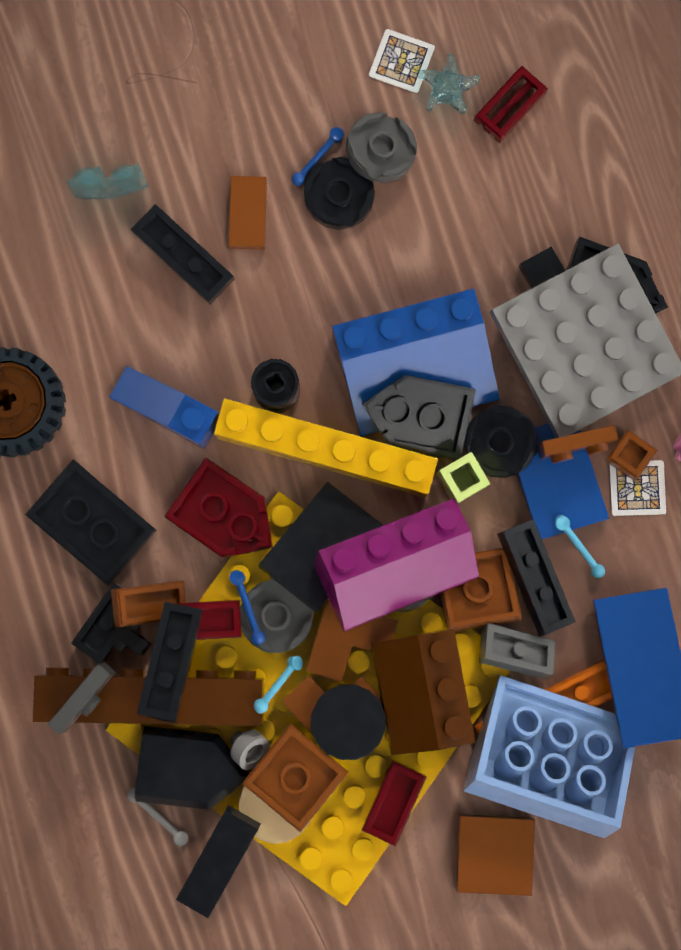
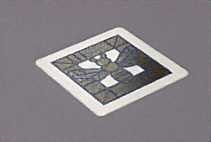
(400, 60)
(641, 496)

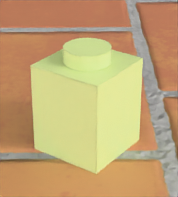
(463, 478)

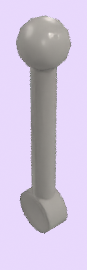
(180, 836)

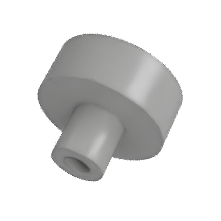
(248, 748)

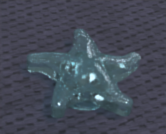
(448, 85)

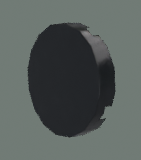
(338, 194)
(502, 441)
(348, 722)

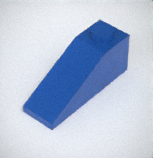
(166, 406)

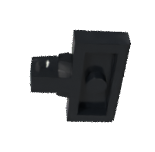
(100, 636)

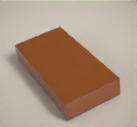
(247, 212)
(144, 602)

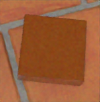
(631, 455)

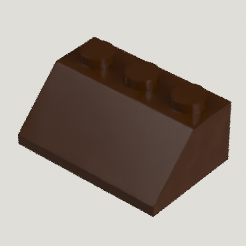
(423, 692)

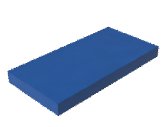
(642, 665)

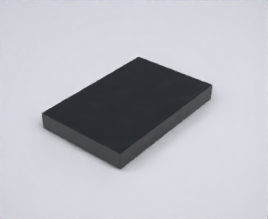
(91, 522)
(323, 523)

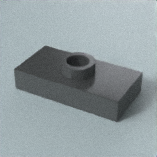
(517, 651)
(83, 699)

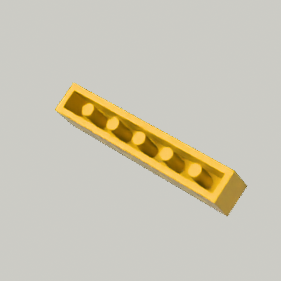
(325, 448)

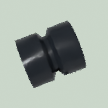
(275, 385)

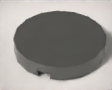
(381, 147)
(278, 615)

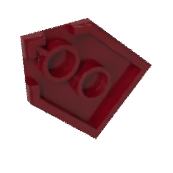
(222, 512)

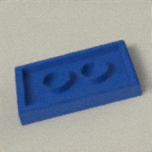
(561, 489)

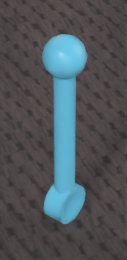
(563, 524)
(294, 664)

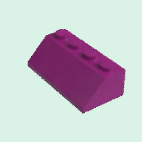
(397, 564)

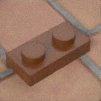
(593, 441)

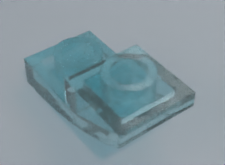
(93, 184)

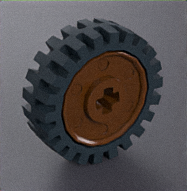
(37, 404)

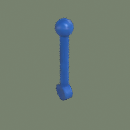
(336, 136)
(238, 578)

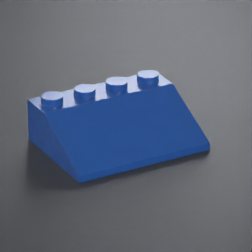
(424, 340)

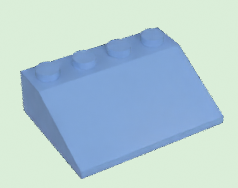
(551, 758)

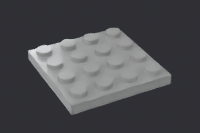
(587, 341)

